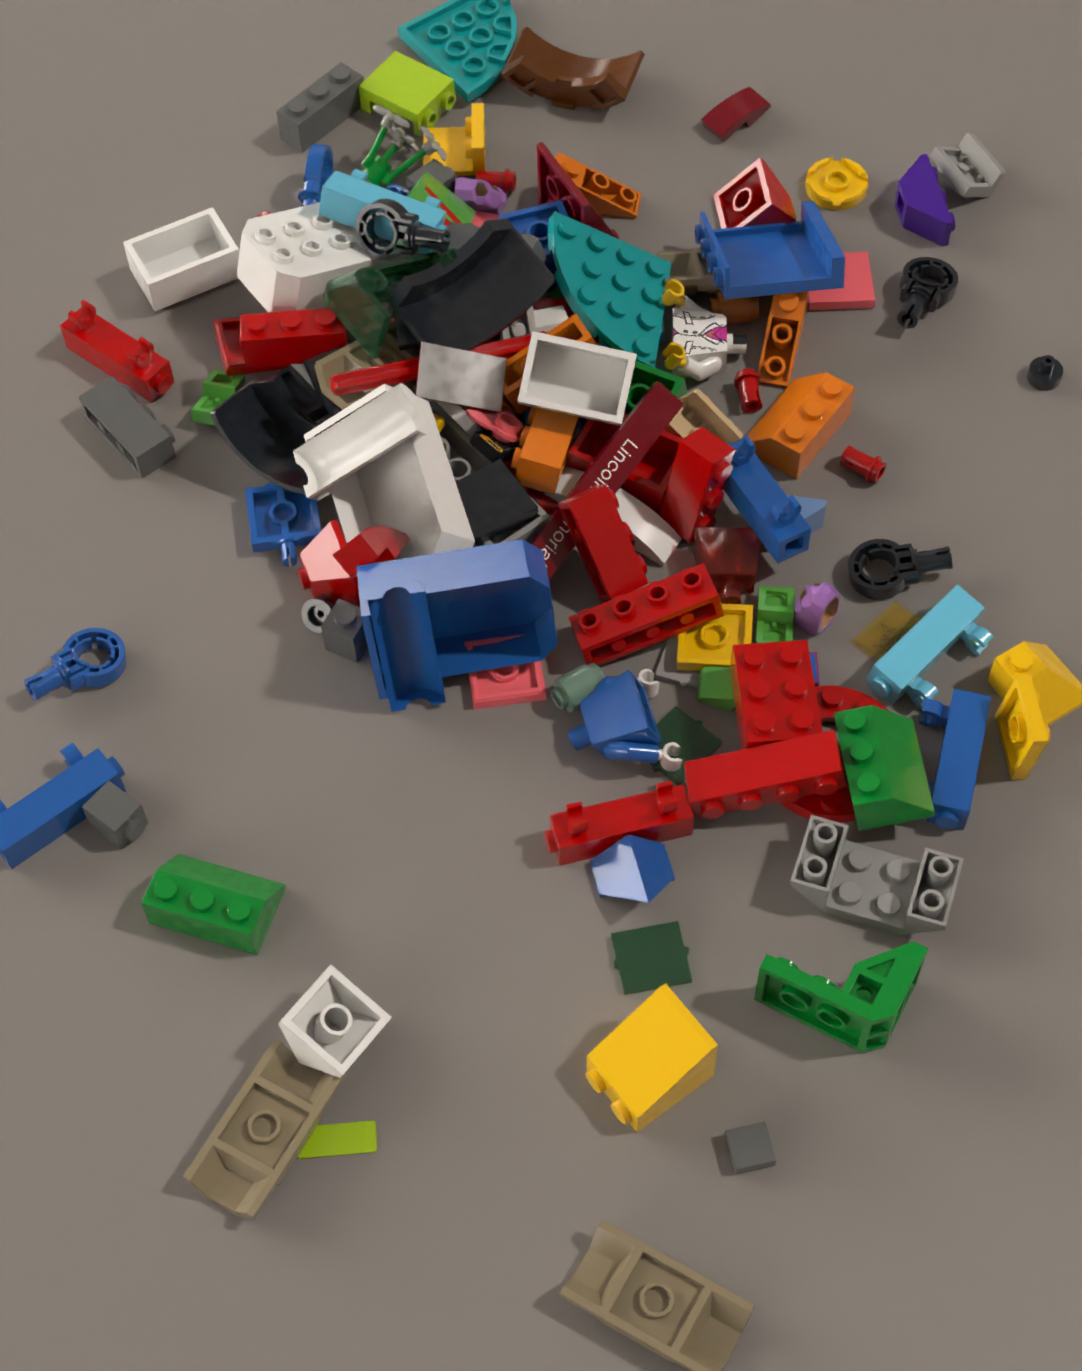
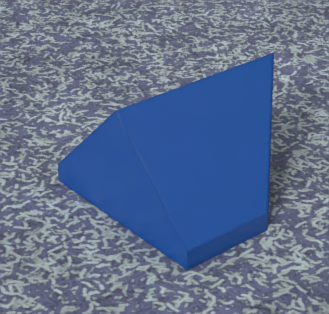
(632, 869)

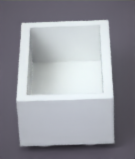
(183, 258)
(576, 378)

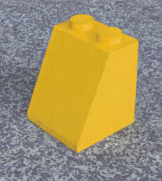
(652, 1059)

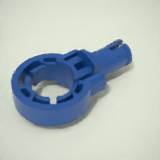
(317, 171)
(73, 672)

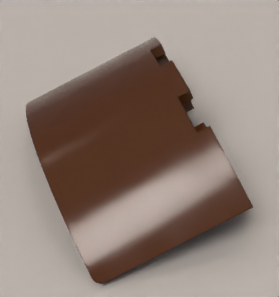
(567, 77)

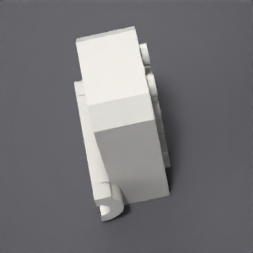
(294, 255)
(388, 472)

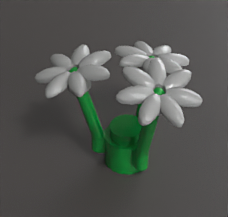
(378, 168)

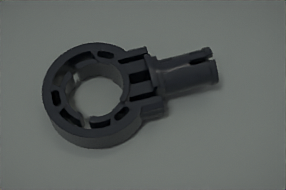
(407, 232)
(923, 292)
(906, 564)

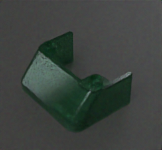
(360, 294)

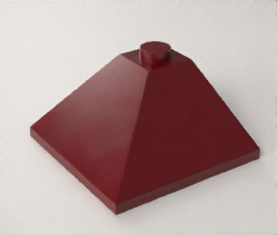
(557, 185)

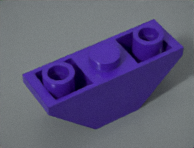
(923, 203)

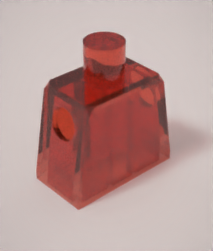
(730, 559)

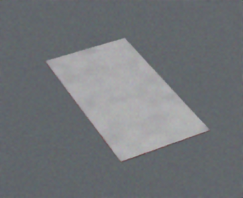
(460, 377)

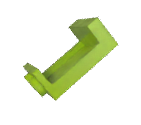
(408, 91)

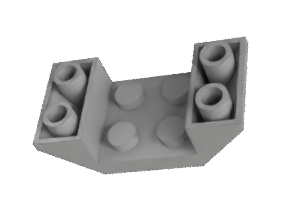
(874, 884)

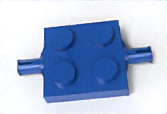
(281, 520)

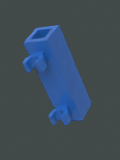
(765, 505)
(959, 754)
(55, 805)

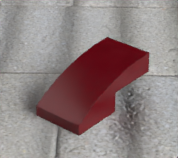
(733, 112)

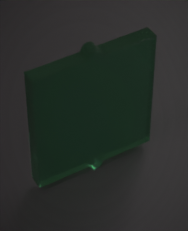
(692, 738)
(651, 957)

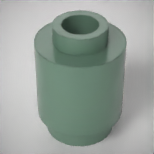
(575, 686)

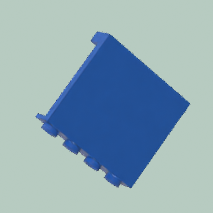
(773, 256)

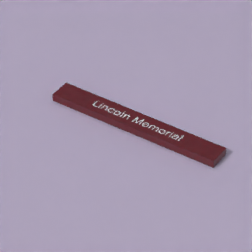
(612, 466)

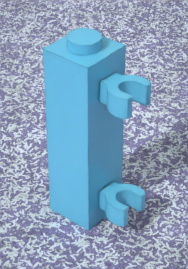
(346, 195)
(925, 644)

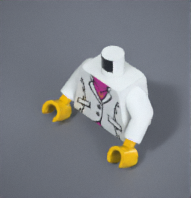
(698, 337)

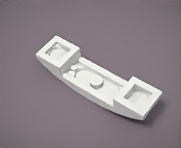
(650, 532)

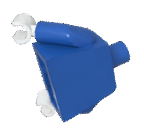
(623, 723)

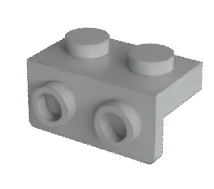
(969, 167)

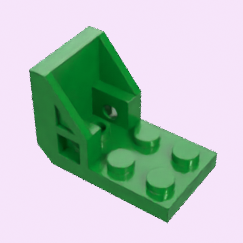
(858, 1014)

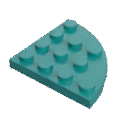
(465, 42)
(610, 285)

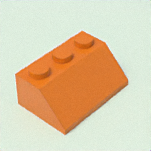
(802, 422)

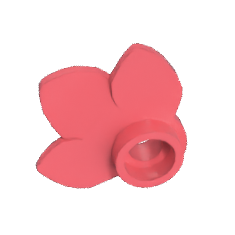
(503, 424)

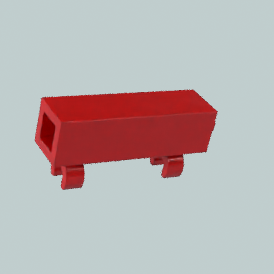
(117, 353)
(590, 830)

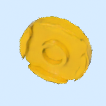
(836, 183)

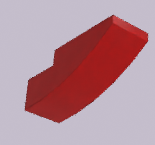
(371, 546)

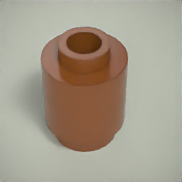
(736, 310)

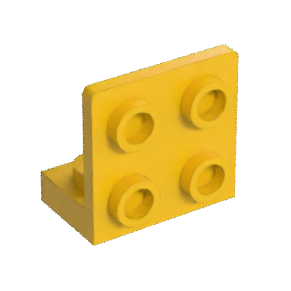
(462, 145)

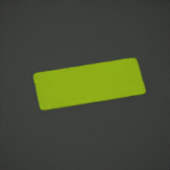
(341, 1140)

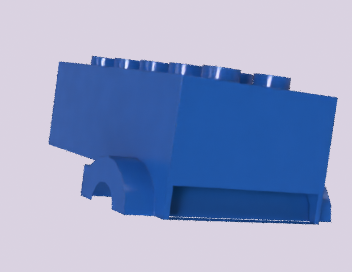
(431, 604)

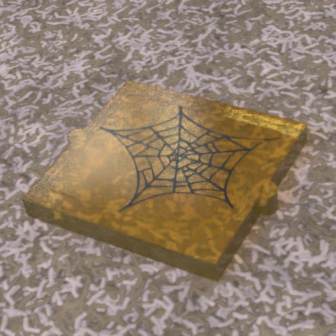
(886, 630)

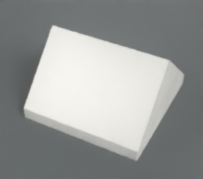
(332, 1024)

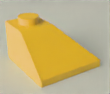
(1056, 684)

